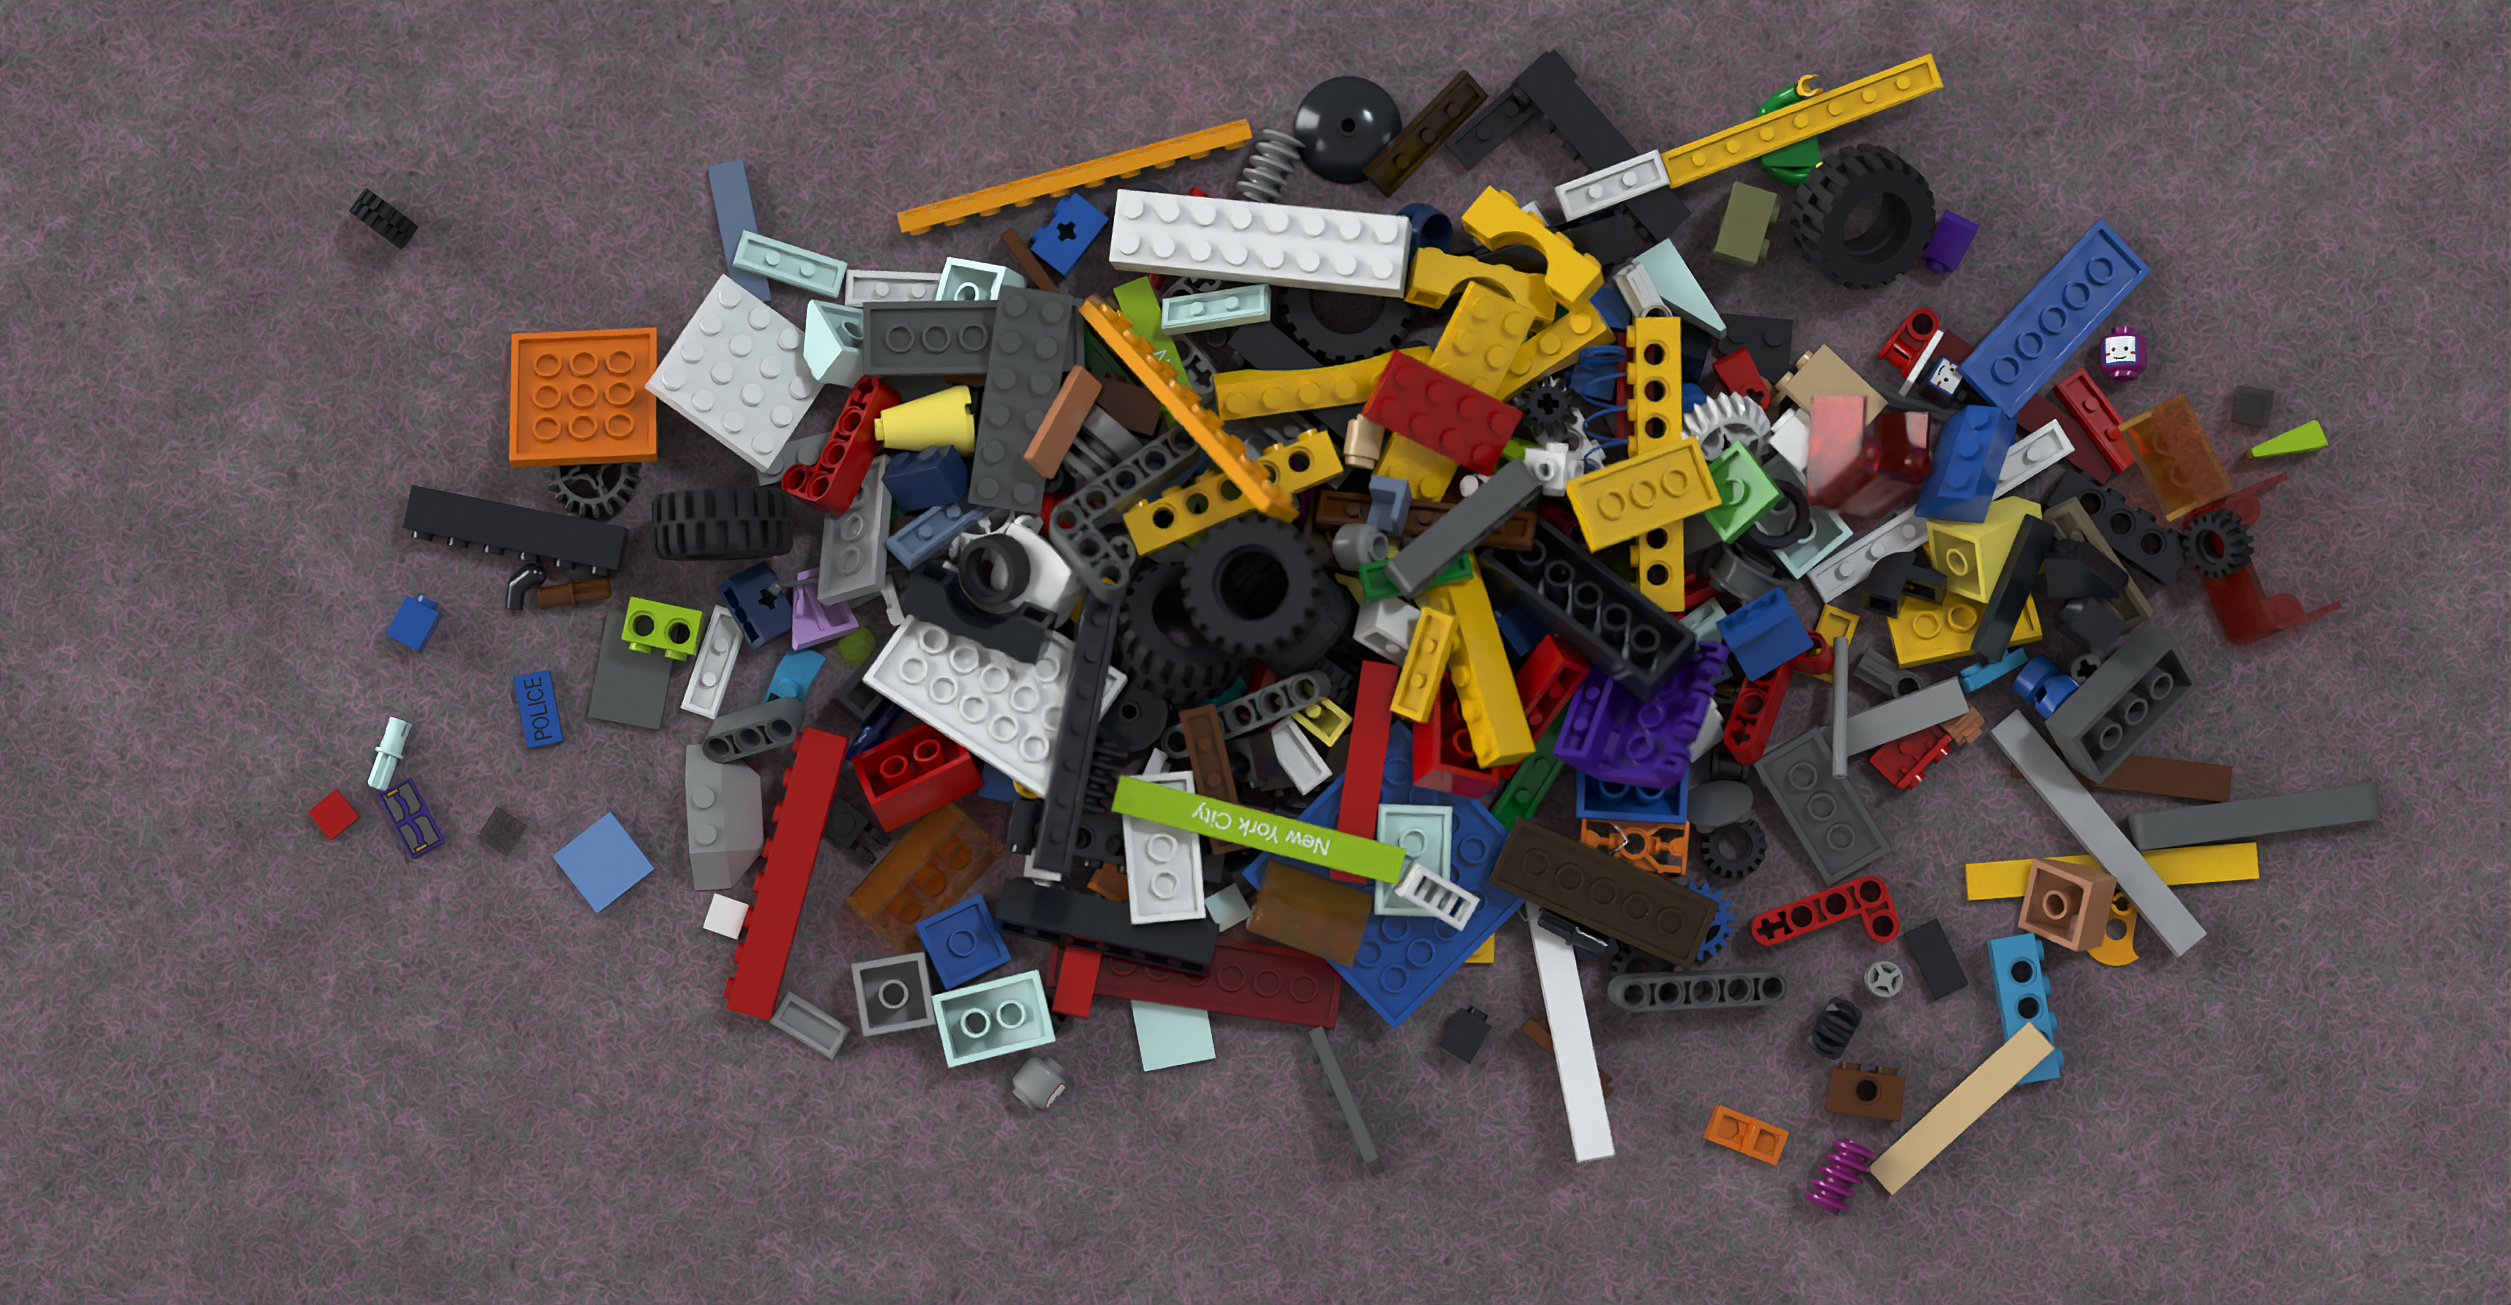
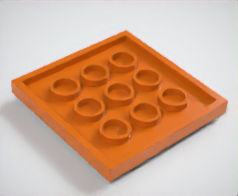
(583, 397)

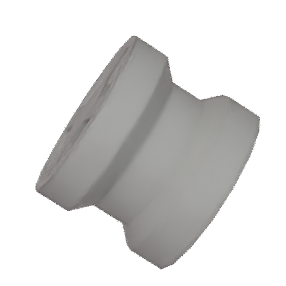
(1892, 981)

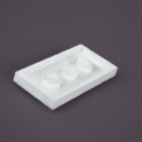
(1163, 863)

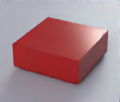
(334, 814)

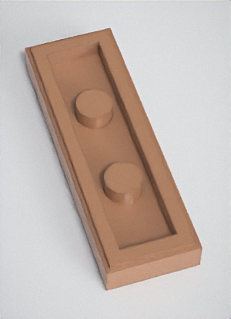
(1063, 421)

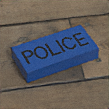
(538, 709)

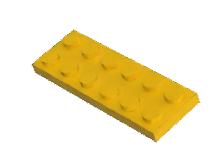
(1476, 351)

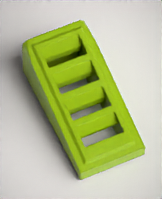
(2298, 440)

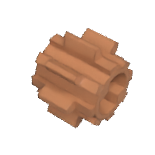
(1964, 727)

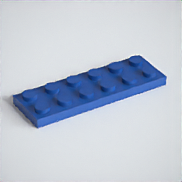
(2053, 319)

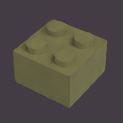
(1743, 227)

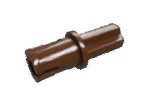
(574, 593)

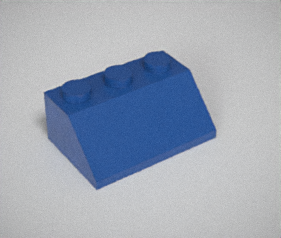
(1966, 465)
(1629, 802)

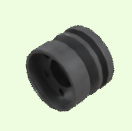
(1101, 450)

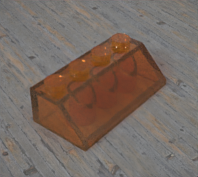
(923, 874)

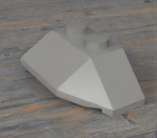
(722, 819)

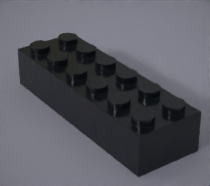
(1592, 610)

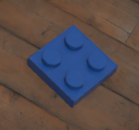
(962, 942)

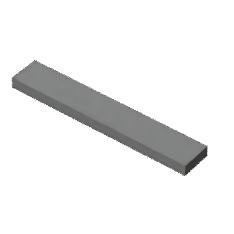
(1897, 717)

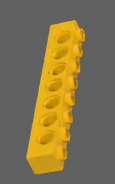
(1665, 334)

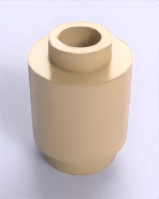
(1363, 443)

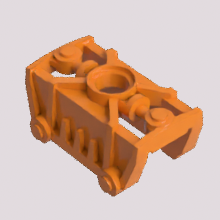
(1677, 847)

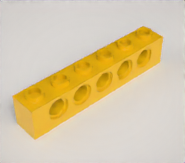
(1151, 539)

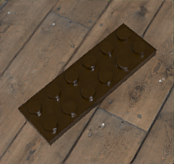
(1603, 892)

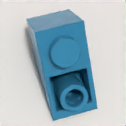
(796, 675)

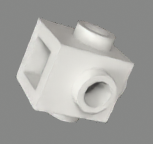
(1554, 466)

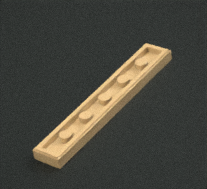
(1961, 1108)

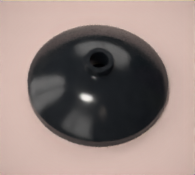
(1328, 148)

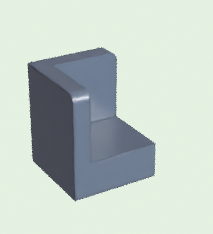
(1389, 504)

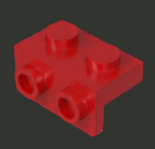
(1905, 757)

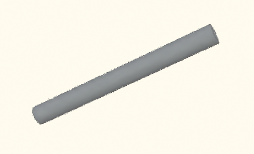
(1840, 707)

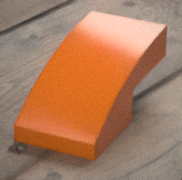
(1746, 1134)

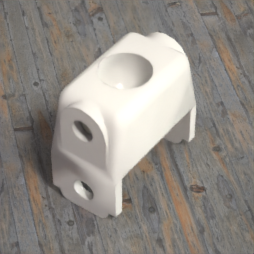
(1052, 579)

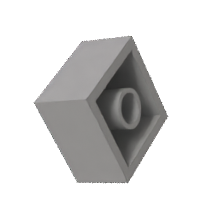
(894, 993)

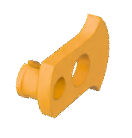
(2118, 951)

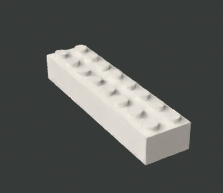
(1260, 243)

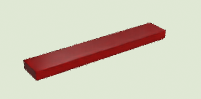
(1366, 755)

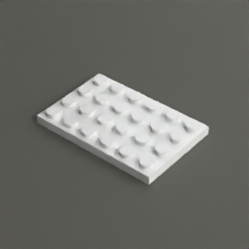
(981, 695)

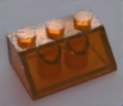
(2175, 457)
(1310, 913)

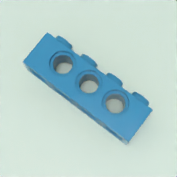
(2003, 955)

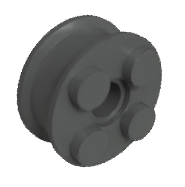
(1746, 573)

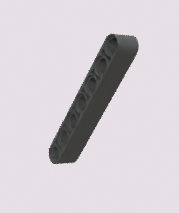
(2255, 816)

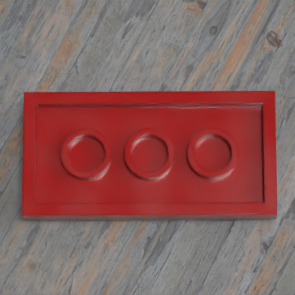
(1441, 413)

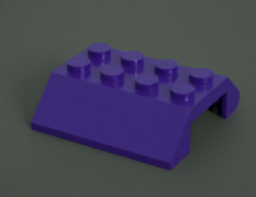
(1636, 743)

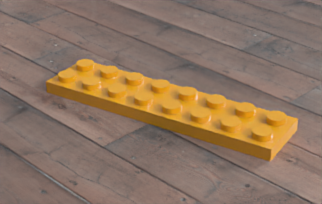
(1185, 406)

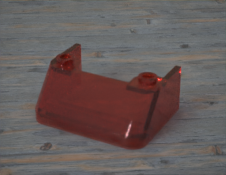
(1861, 472)
(2239, 598)

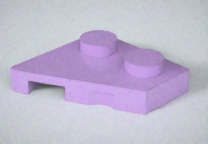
(813, 620)

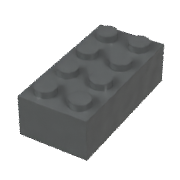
(2122, 703)

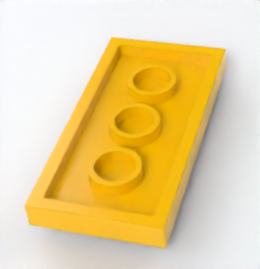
(1643, 493)
(1945, 632)

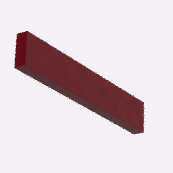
(2036, 414)

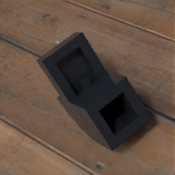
(1898, 577)

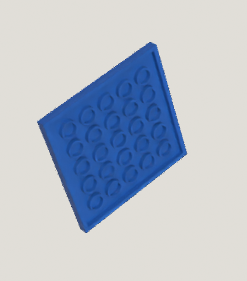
(1402, 955)

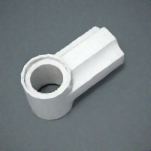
(1639, 291)

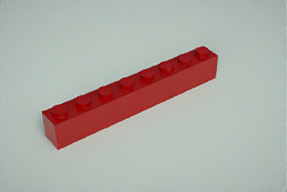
(787, 873)

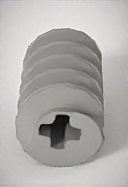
(1269, 167)

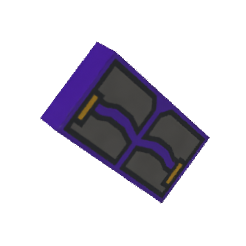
(411, 818)

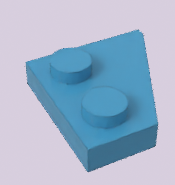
(1977, 675)

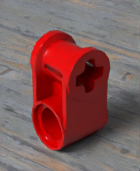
(1908, 342)
(1740, 375)

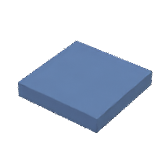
(604, 862)

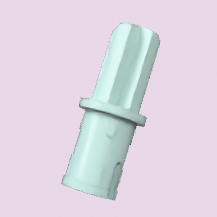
(389, 753)

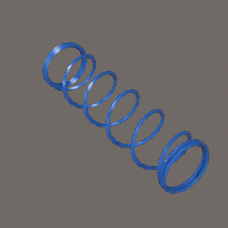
(1602, 359)

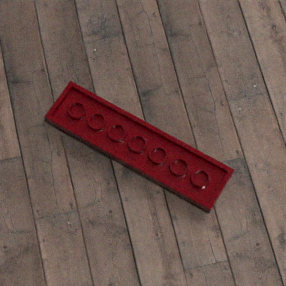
(1243, 982)

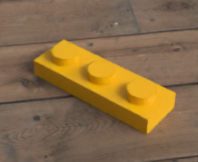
(1425, 663)

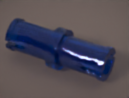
(875, 729)

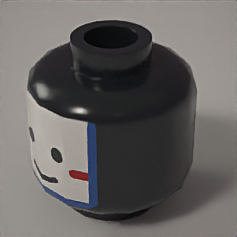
(1942, 383)

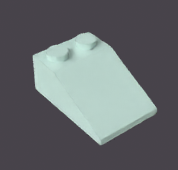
(1821, 537)
(993, 1018)

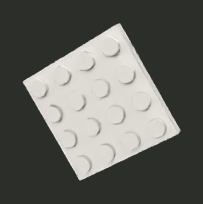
(738, 374)

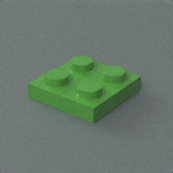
(1743, 489)

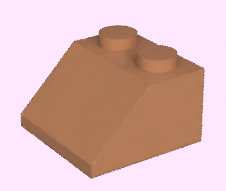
(2067, 903)

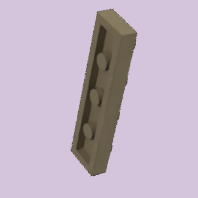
(2075, 524)

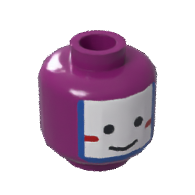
(2123, 354)

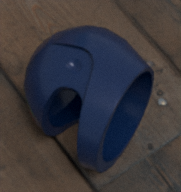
(1429, 227)

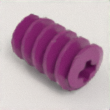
(1840, 1176)

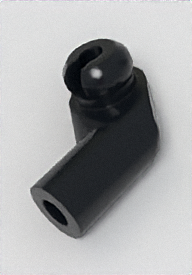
(520, 582)

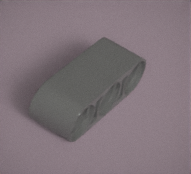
(753, 730)

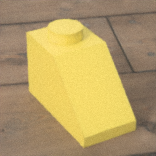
(1324, 720)

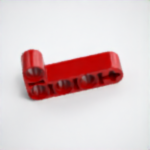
(847, 453)
(1770, 696)
(1821, 917)

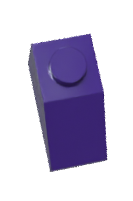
(1948, 242)

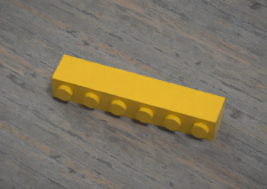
(1483, 674)

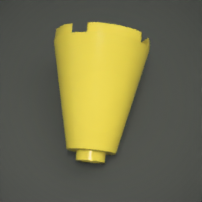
(930, 421)

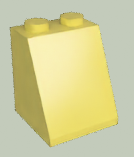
(1977, 552)

